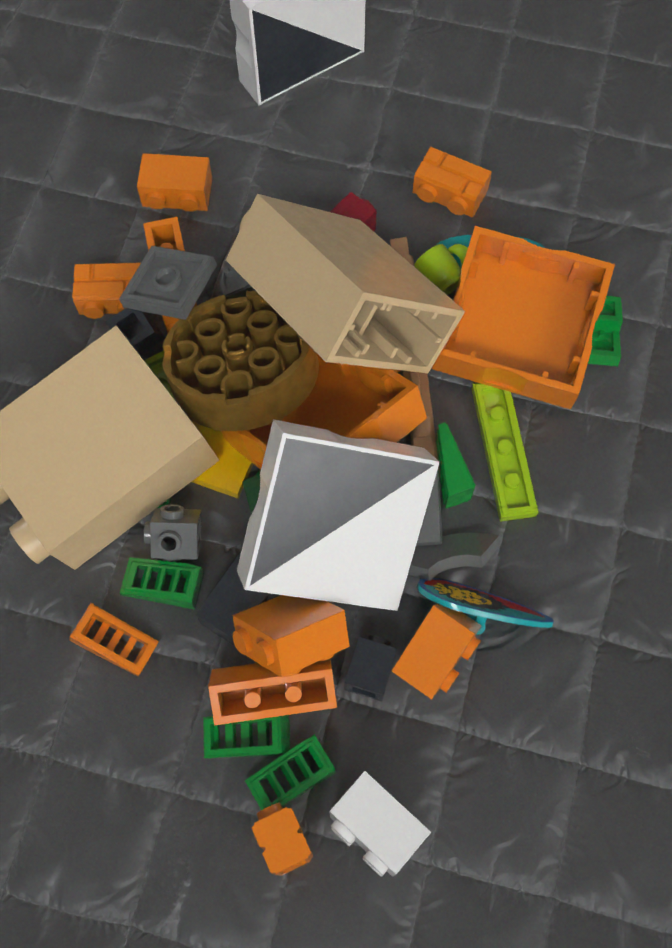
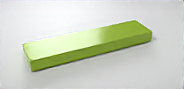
(504, 453)

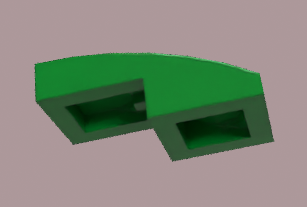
(606, 334)

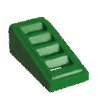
(455, 478)
(187, 599)
(280, 738)
(295, 754)

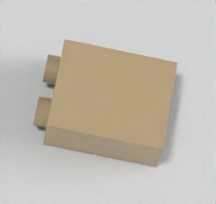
(342, 287)
(94, 452)

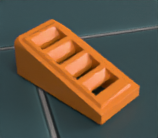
(108, 620)

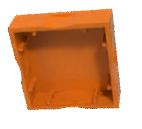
(525, 317)
(348, 402)

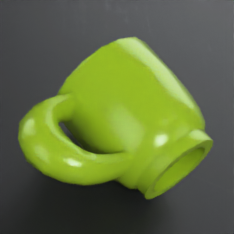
(441, 267)

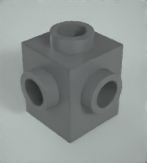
(174, 533)

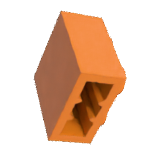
(290, 633)

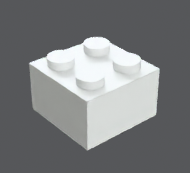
(377, 825)

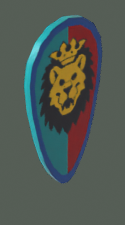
(480, 604)

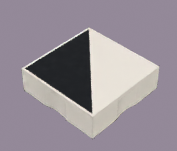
(293, 41)
(336, 517)

